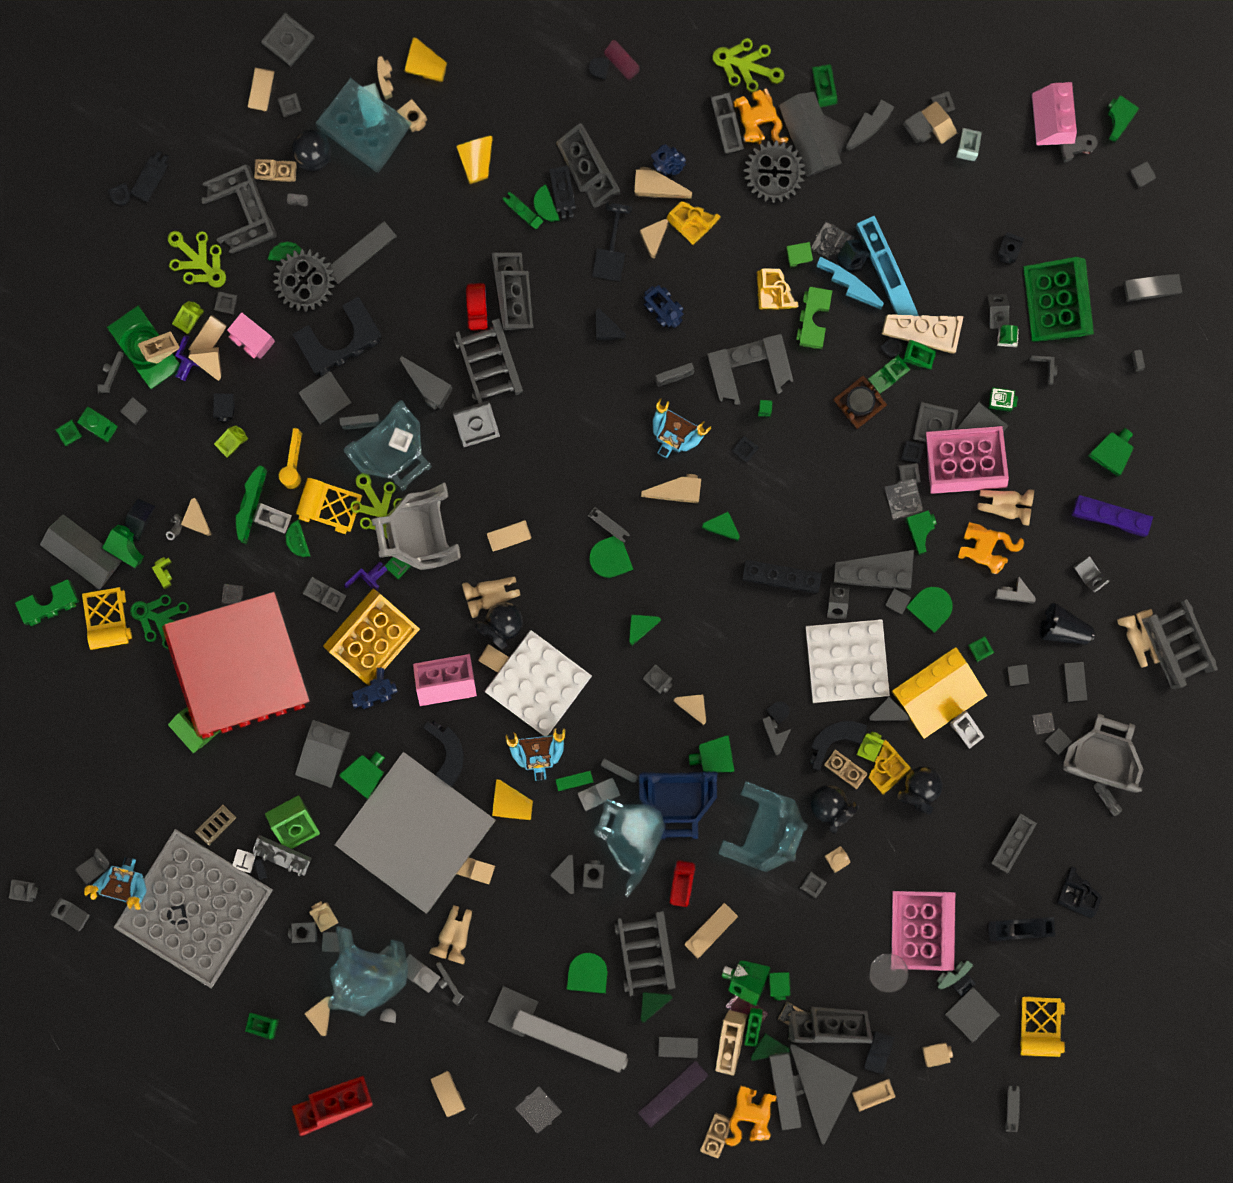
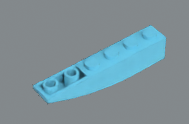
(886, 267)

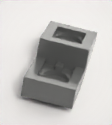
(323, 594)

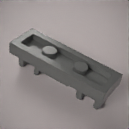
(1013, 843)
(281, 855)

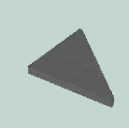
(824, 1088)

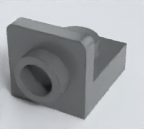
(658, 679)
(23, 890)

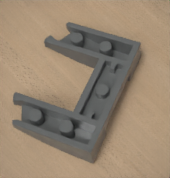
(260, 226)
(724, 360)

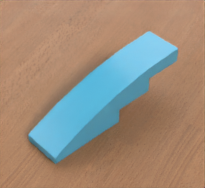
(856, 288)

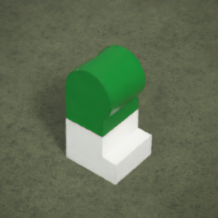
(1008, 336)

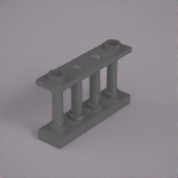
(501, 349)
(1162, 647)
(663, 960)

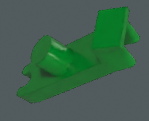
(523, 211)

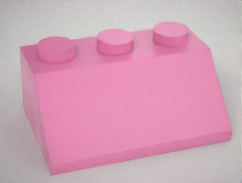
(1054, 114)
(444, 680)

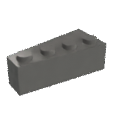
(877, 571)

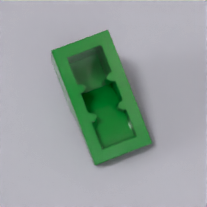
(1121, 114)
(919, 527)
(121, 545)

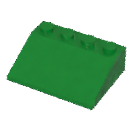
(1058, 299)

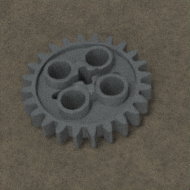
(774, 189)
(291, 267)

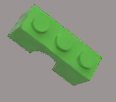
(810, 334)

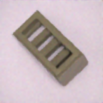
(203, 836)

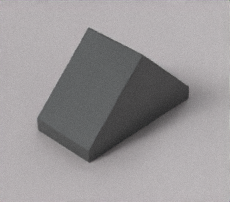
(888, 712)
(564, 874)

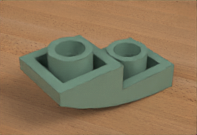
(948, 979)

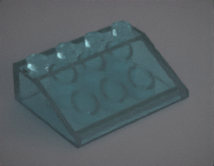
(363, 125)

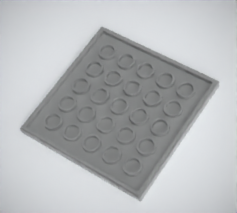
(415, 832)
(217, 903)

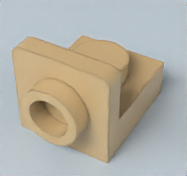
(323, 916)

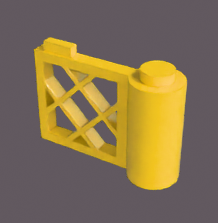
(288, 475)
(313, 499)
(113, 632)
(1041, 1043)

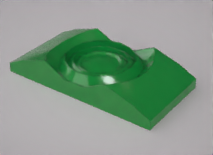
(131, 331)
(249, 503)

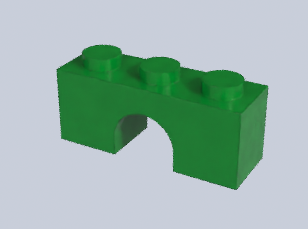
(63, 597)

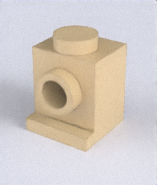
(837, 859)

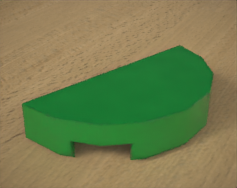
(544, 205)
(279, 252)
(296, 541)

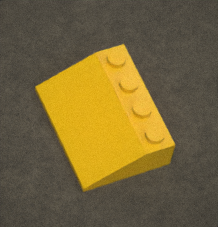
(371, 636)
(939, 693)

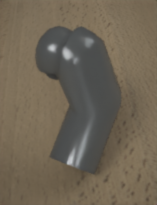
(176, 529)

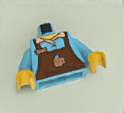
(675, 431)
(537, 752)
(120, 884)

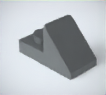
(777, 740)

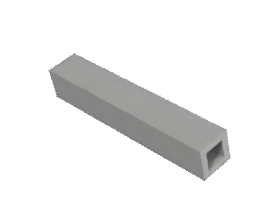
(569, 1041)

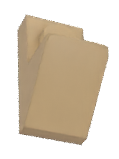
(477, 870)

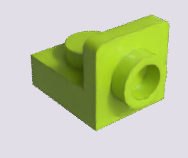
(187, 316)
(231, 440)
(163, 576)
(870, 746)

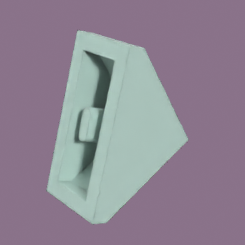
(969, 144)

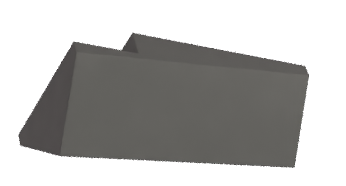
(809, 133)
(588, 166)
(513, 291)
(80, 551)
(829, 1026)

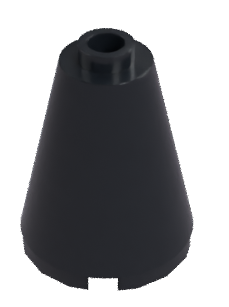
(1065, 627)

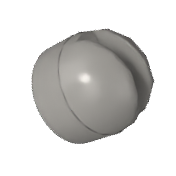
(388, 1015)

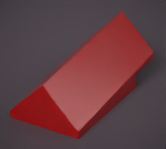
(332, 1105)

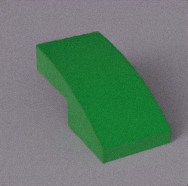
(888, 374)

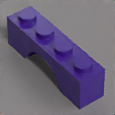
(1113, 515)

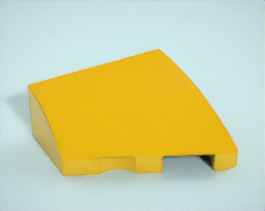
(425, 62)
(476, 158)
(691, 221)
(773, 291)
(888, 768)
(511, 803)

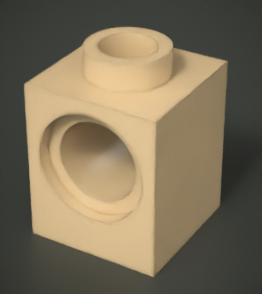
(410, 108)
(937, 1054)

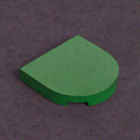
(610, 558)
(931, 607)
(587, 974)

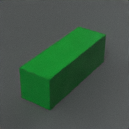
(765, 408)
(574, 780)
(753, 1027)

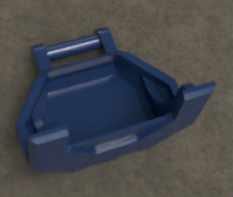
(679, 798)

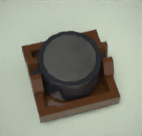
(860, 402)

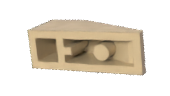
(656, 185)
(680, 489)
(710, 930)
(731, 1042)

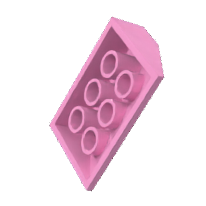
(966, 460)
(924, 929)

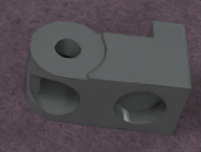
(1083, 144)

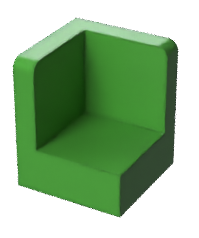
(799, 254)

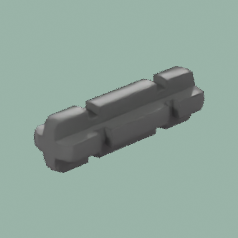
(1108, 798)

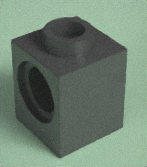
(919, 127)
(587, 882)
(311, 932)

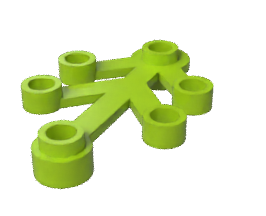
(744, 64)
(199, 261)
(379, 509)

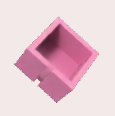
(251, 336)

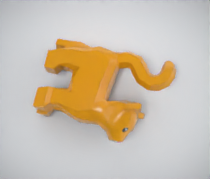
(757, 115)
(984, 546)
(747, 1111)

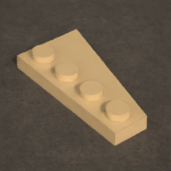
(931, 331)

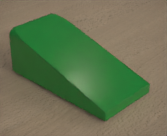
(824, 85)

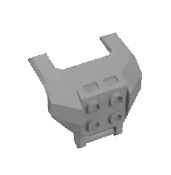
(417, 531)
(1106, 756)

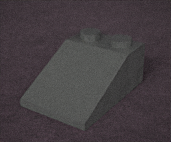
(432, 388)
(322, 753)

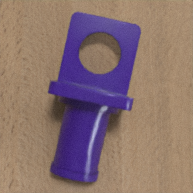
(186, 363)
(369, 577)

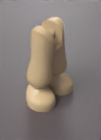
(1005, 504)
(491, 592)
(1138, 637)
(453, 933)

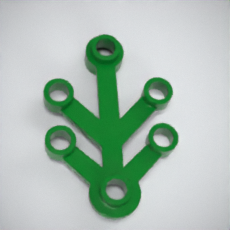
(160, 619)

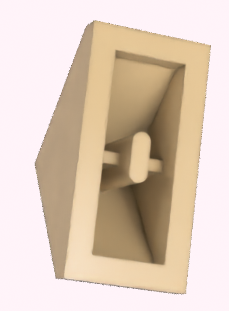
(940, 121)
(653, 236)
(158, 347)
(208, 360)
(195, 519)
(694, 706)
(320, 1016)

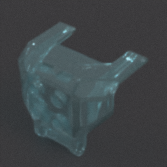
(375, 456)
(772, 834)
(632, 837)
(365, 978)

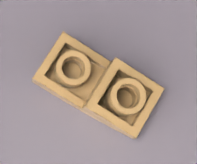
(383, 74)
(260, 89)
(275, 170)
(208, 334)
(509, 535)
(493, 658)
(845, 769)
(447, 1094)
(716, 1135)

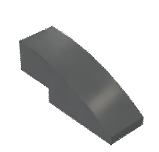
(726, 122)
(870, 124)
(1152, 287)

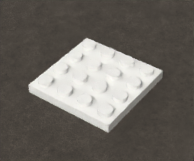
(847, 661)
(538, 683)

